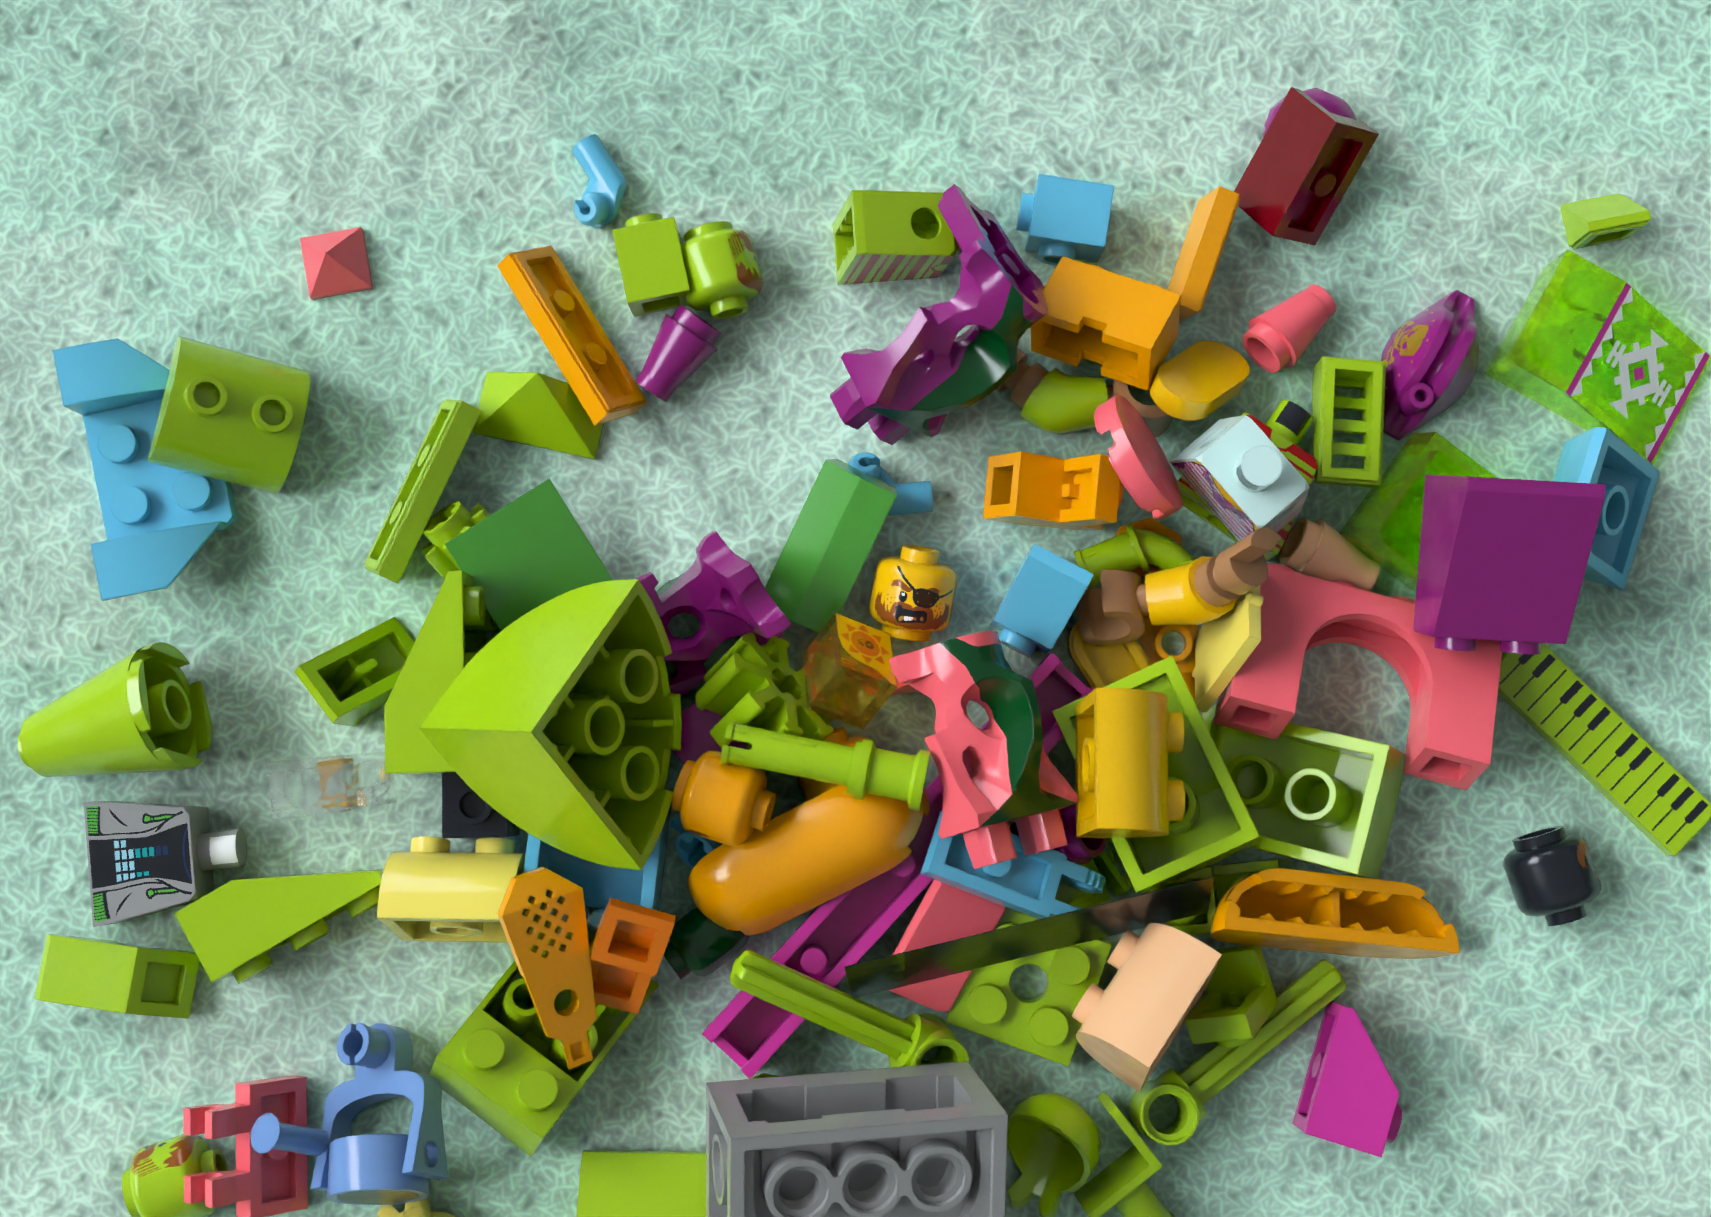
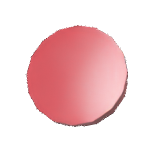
(1138, 458)

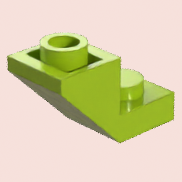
(117, 976)

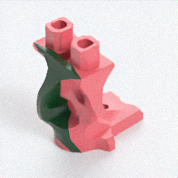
(990, 772)

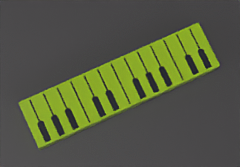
(1603, 748)

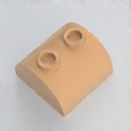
(1145, 1001)

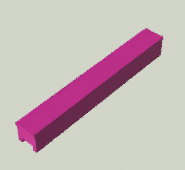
(851, 923)

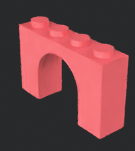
(1448, 690)

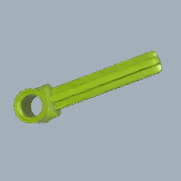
(899, 1038)
(1223, 1065)

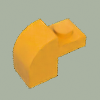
(1052, 491)

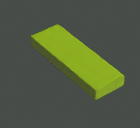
(421, 489)

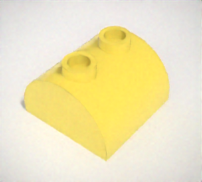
(448, 893)

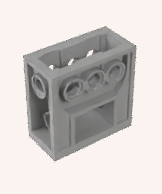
(857, 1145)

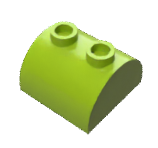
(230, 416)

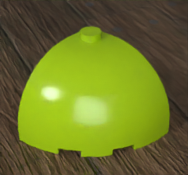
(570, 723)

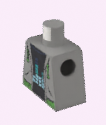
(153, 857)

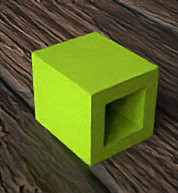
(651, 263)

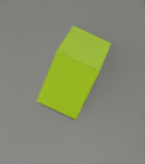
(357, 674)

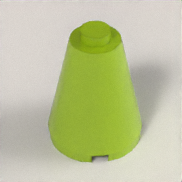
(122, 720)

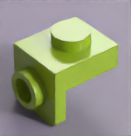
(1236, 999)

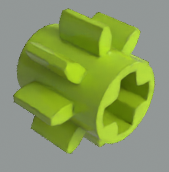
(444, 527)

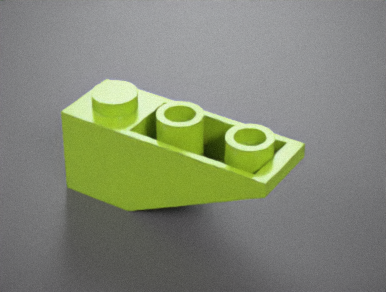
(256, 915)

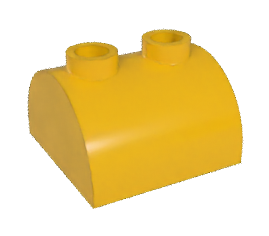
(1124, 764)

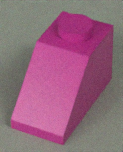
(1347, 1087)

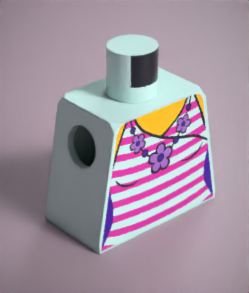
(1242, 477)

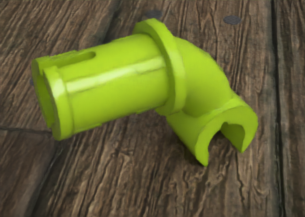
(1131, 551)

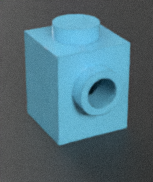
(1065, 218)

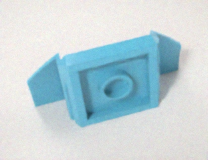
(149, 511)

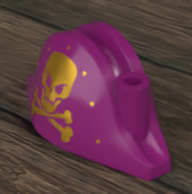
(1429, 364)

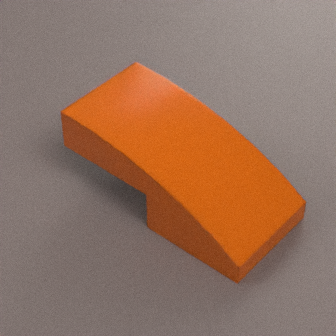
(627, 953)

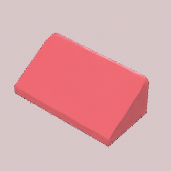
(943, 917)

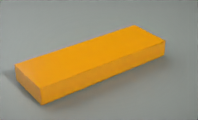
(572, 334)

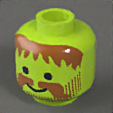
(721, 269)
(157, 1177)

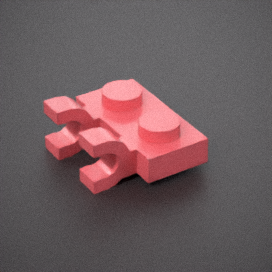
(262, 1182)

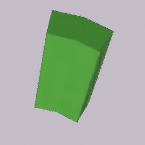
(829, 544)

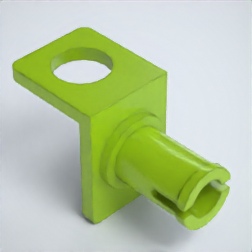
(1124, 1179)

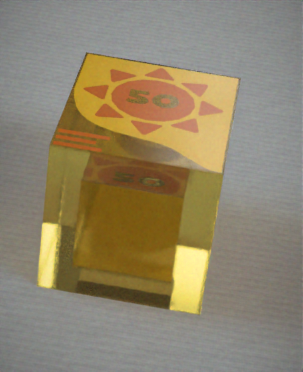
(849, 671)

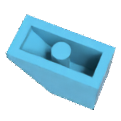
(1039, 601)

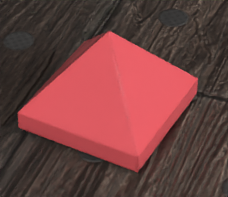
(336, 263)

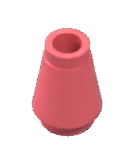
(1286, 330)

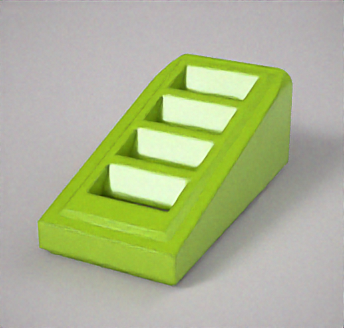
(1355, 374)

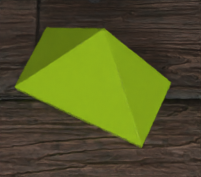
(536, 413)

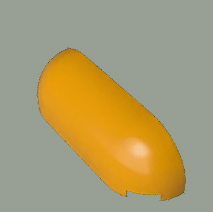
(803, 859)
(1332, 916)

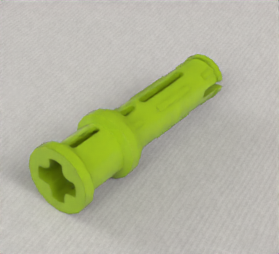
(860, 768)

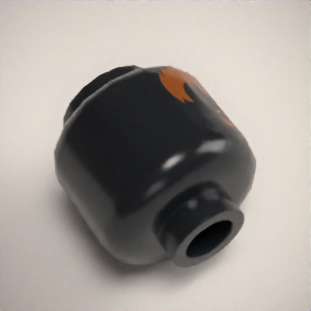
(1552, 875)

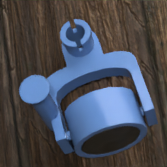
(369, 1166)

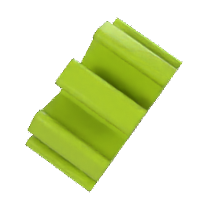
(760, 691)

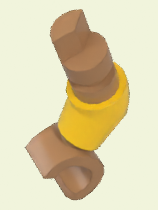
(1173, 596)

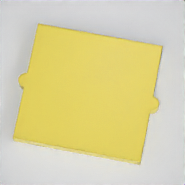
(1225, 646)

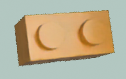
(1107, 321)

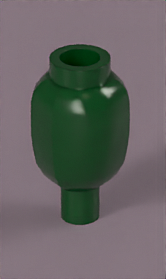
(701, 945)

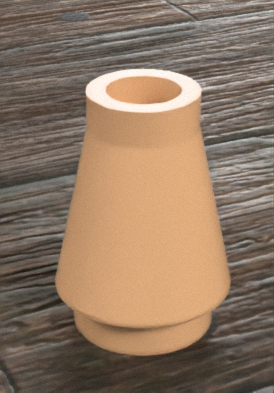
(1325, 554)

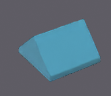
(1630, 484)

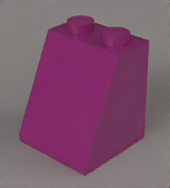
(1503, 560)

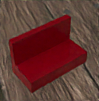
(1303, 168)

